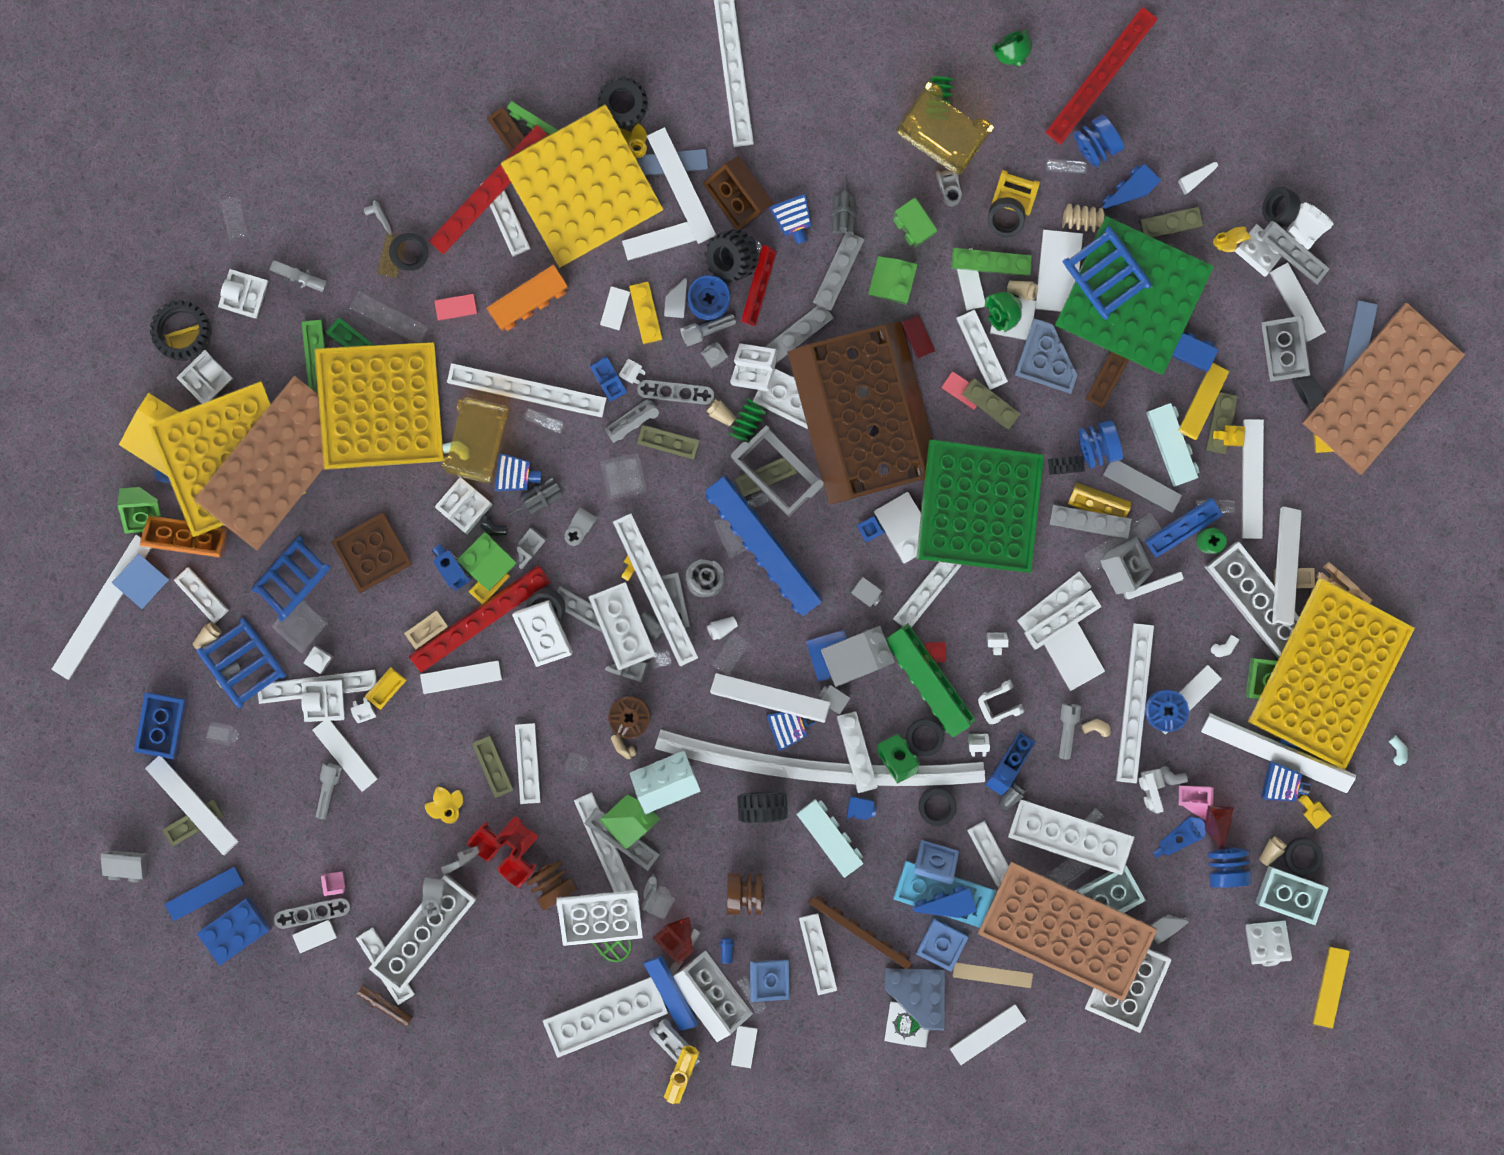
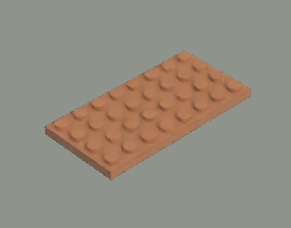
(1383, 388)
(268, 467)
(1067, 931)

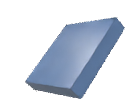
(140, 580)
(936, 862)
(942, 945)
(769, 980)

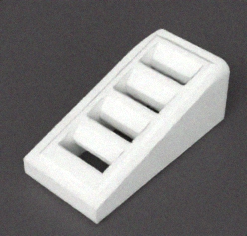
(1192, 180)

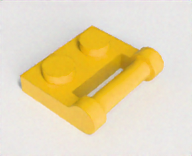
(1026, 199)

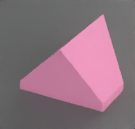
(1196, 799)

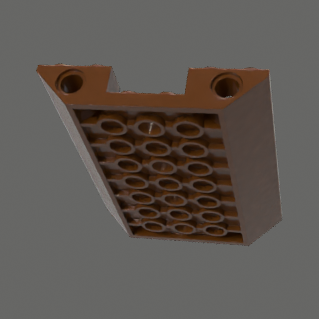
(841, 419)

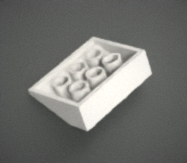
(600, 917)
(1140, 997)

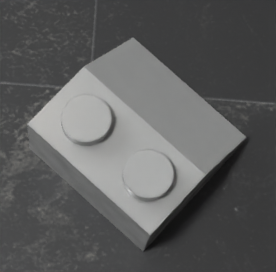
(1126, 566)
(124, 864)

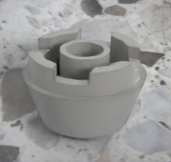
(705, 578)

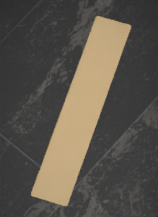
(992, 975)

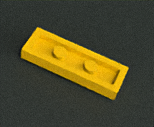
(645, 312)

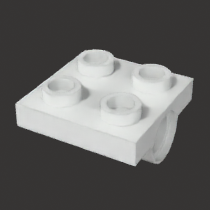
(1258, 252)
(243, 293)
(205, 377)
(323, 700)
(1150, 782)
(1268, 943)

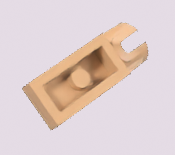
(1340, 580)

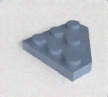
(1046, 359)
(919, 994)

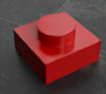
(937, 650)

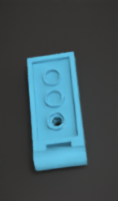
(915, 887)

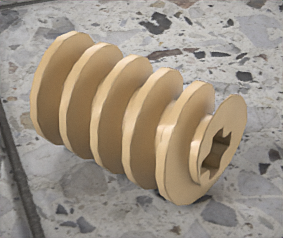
(1083, 217)

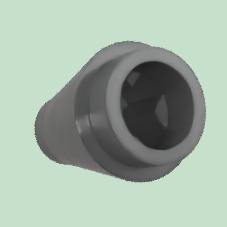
(652, 626)
(1012, 796)

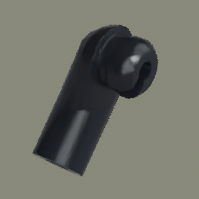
(489, 527)

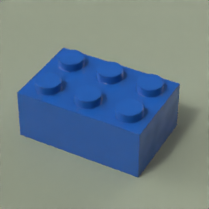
(161, 725)
(234, 931)

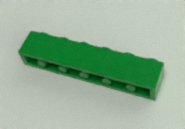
(930, 680)

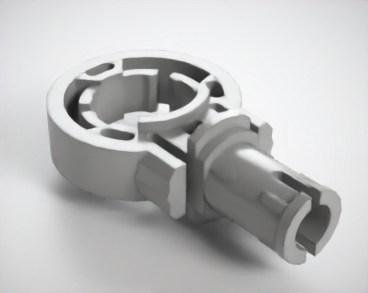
(295, 274)

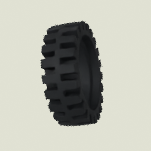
(166, 313)

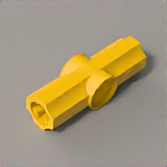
(684, 1066)

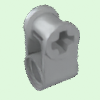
(948, 183)
(581, 524)
(432, 892)

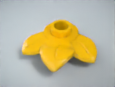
(636, 139)
(1228, 241)
(442, 803)

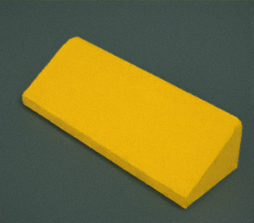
(1098, 501)

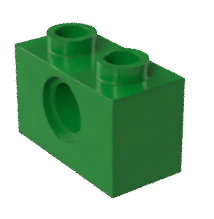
(898, 769)

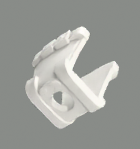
(1309, 225)
(1016, 710)

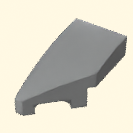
(676, 300)
(529, 546)
(633, 672)
(464, 857)
(1167, 927)

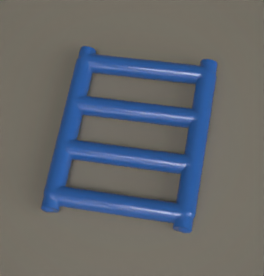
(1132, 267)
(309, 583)
(227, 684)

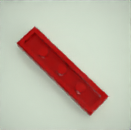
(758, 286)

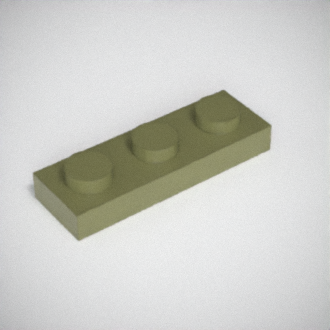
(1172, 222)
(990, 403)
(1222, 416)
(668, 442)
(768, 474)
(492, 766)
(186, 827)

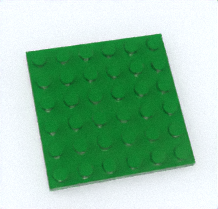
(1154, 318)
(980, 506)

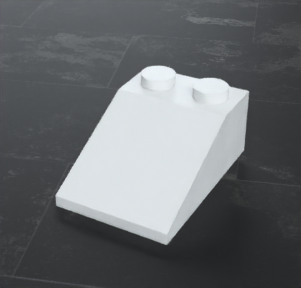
(901, 524)

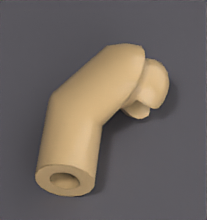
(1098, 725)
(621, 748)

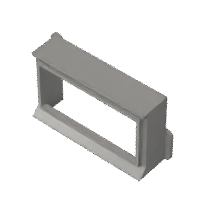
(745, 448)

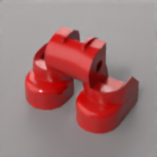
(517, 837)

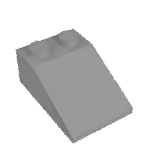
(1286, 348)
(857, 656)

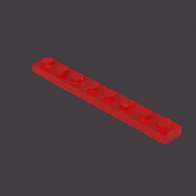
(1101, 76)
(480, 199)
(479, 619)

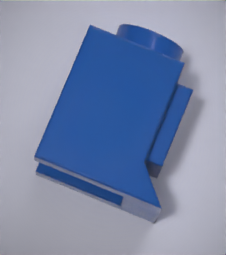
(861, 808)

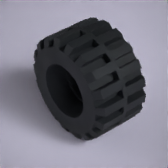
(624, 85)
(743, 252)
(762, 806)

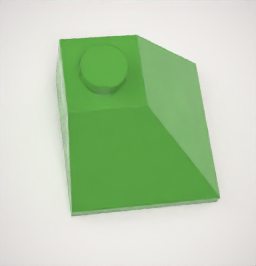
(135, 507)
(628, 821)

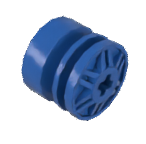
(1101, 139)
(715, 289)
(1100, 444)
(1155, 713)
(1229, 868)

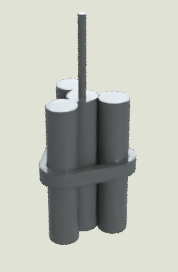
(843, 213)
(540, 496)

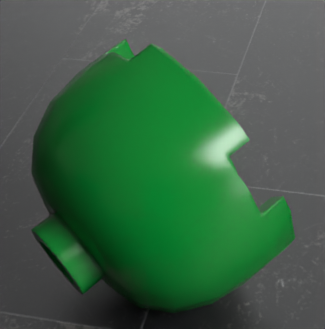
(1014, 48)
(1004, 310)

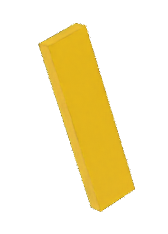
(1203, 401)
(1331, 987)

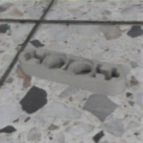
(675, 395)
(312, 913)

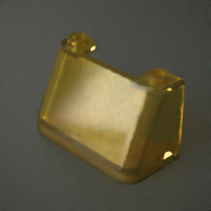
(943, 130)
(476, 439)

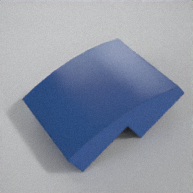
(815, 646)

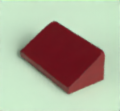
(918, 337)

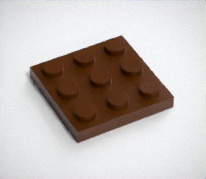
(371, 552)

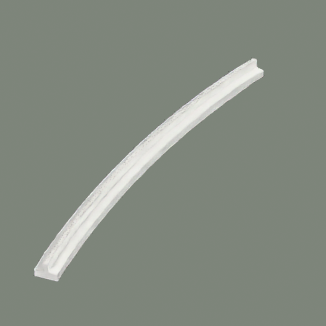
(812, 770)

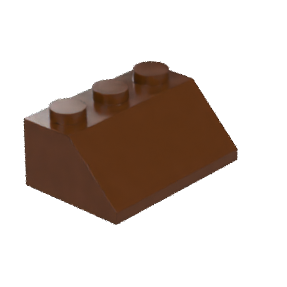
(738, 193)

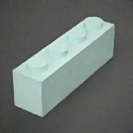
(1172, 444)
(830, 838)

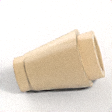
(1023, 289)
(720, 412)
(207, 635)
(1273, 849)

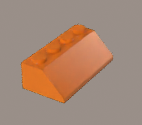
(527, 298)
(176, 536)

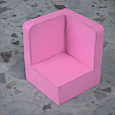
(333, 883)

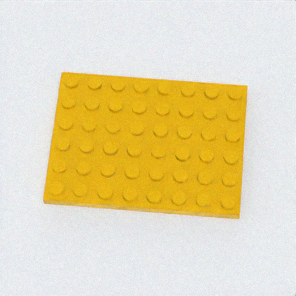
(1331, 674)

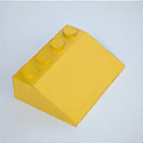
(138, 436)

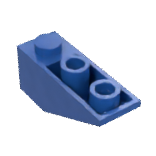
(1137, 187)
(1010, 764)
(952, 905)

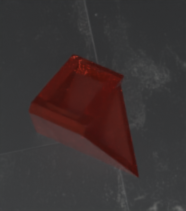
(1218, 823)
(676, 939)

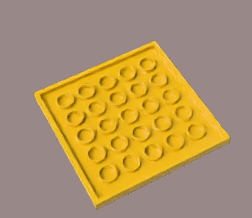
(582, 186)
(379, 405)
(200, 441)

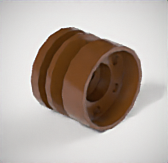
(629, 705)
(551, 884)
(744, 893)

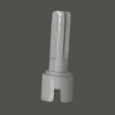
(694, 333)
(1070, 716)
(329, 777)

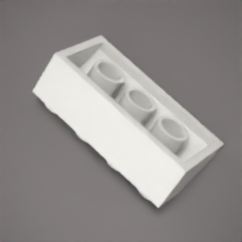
(711, 996)

